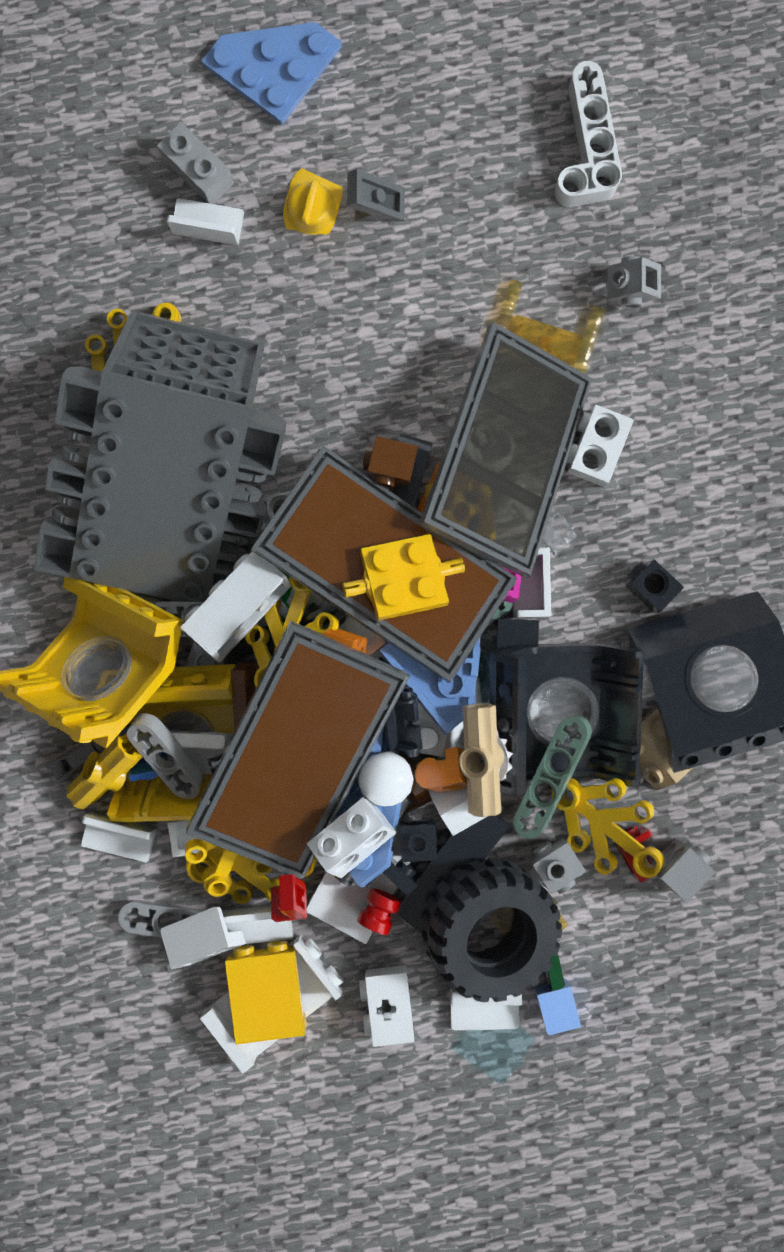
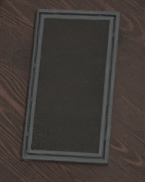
(507, 451)

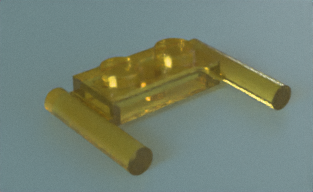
(556, 341)

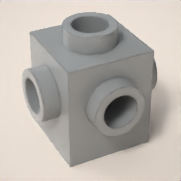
(633, 282)
(568, 866)

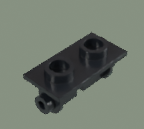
(400, 734)

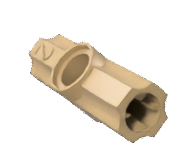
(481, 780)

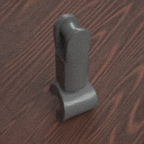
(76, 758)

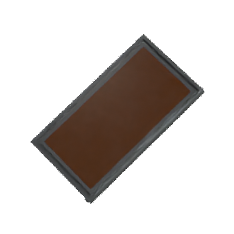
(319, 543)
(297, 750)

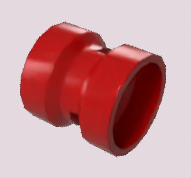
(378, 913)

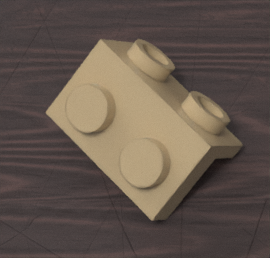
(654, 753)

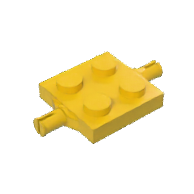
(403, 577)

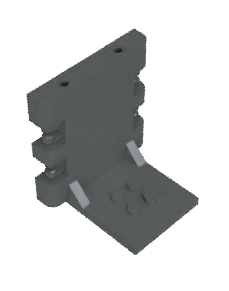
(166, 445)

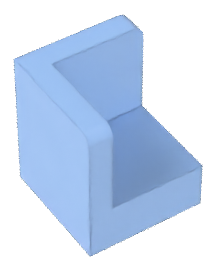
(557, 1008)

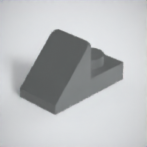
(374, 197)

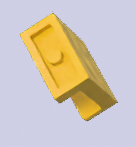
(265, 993)

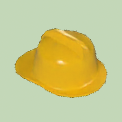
(311, 204)

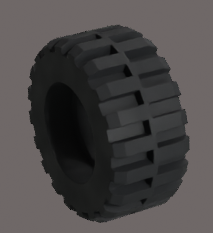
(516, 959)

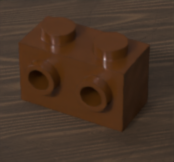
(390, 462)

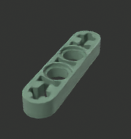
(556, 779)

